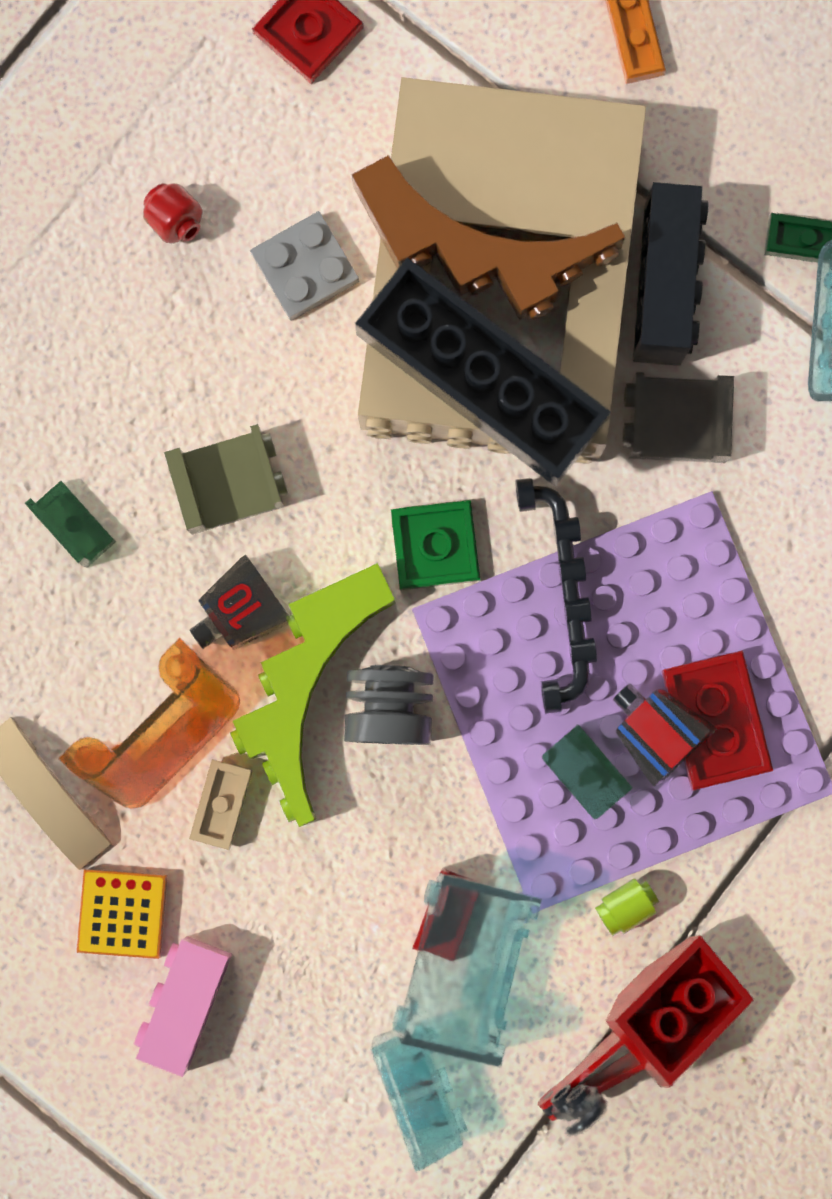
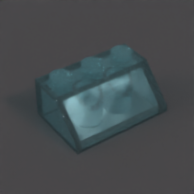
(419, 1099)

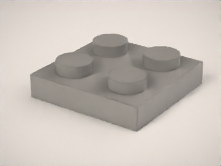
(304, 265)

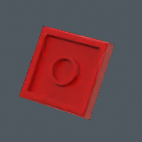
(308, 33)

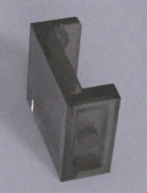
(679, 418)

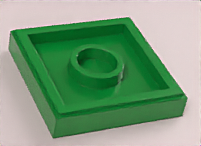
(435, 545)

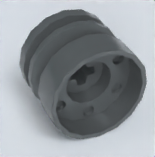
(389, 706)

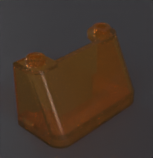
(167, 738)

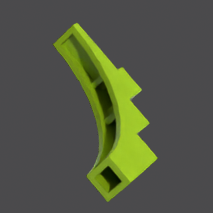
(277, 728)

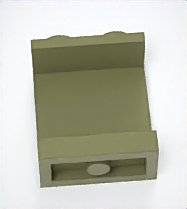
(226, 481)

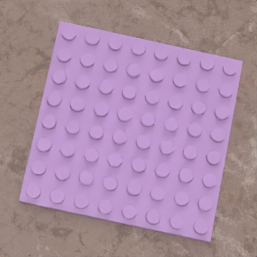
(658, 600)

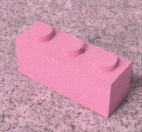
(182, 1005)

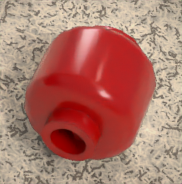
(172, 213)

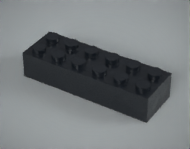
(481, 372)

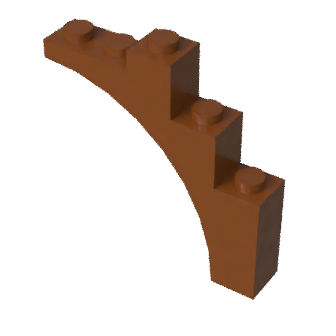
(472, 258)

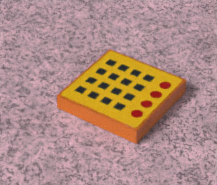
(122, 913)

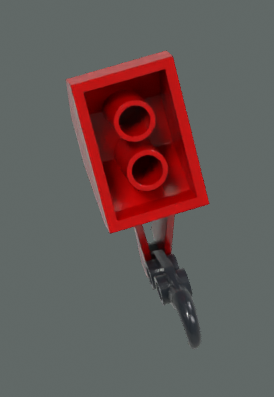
(663, 1020)

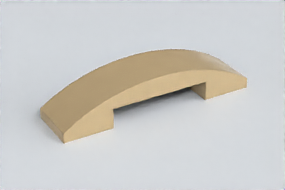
(47, 798)

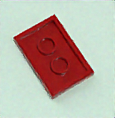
(724, 696)

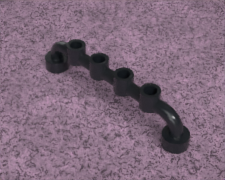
(576, 609)

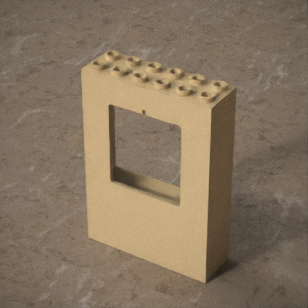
(523, 168)

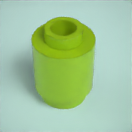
(627, 906)

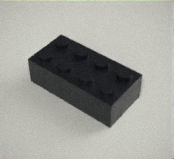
(669, 273)

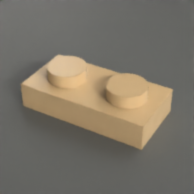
(220, 804)

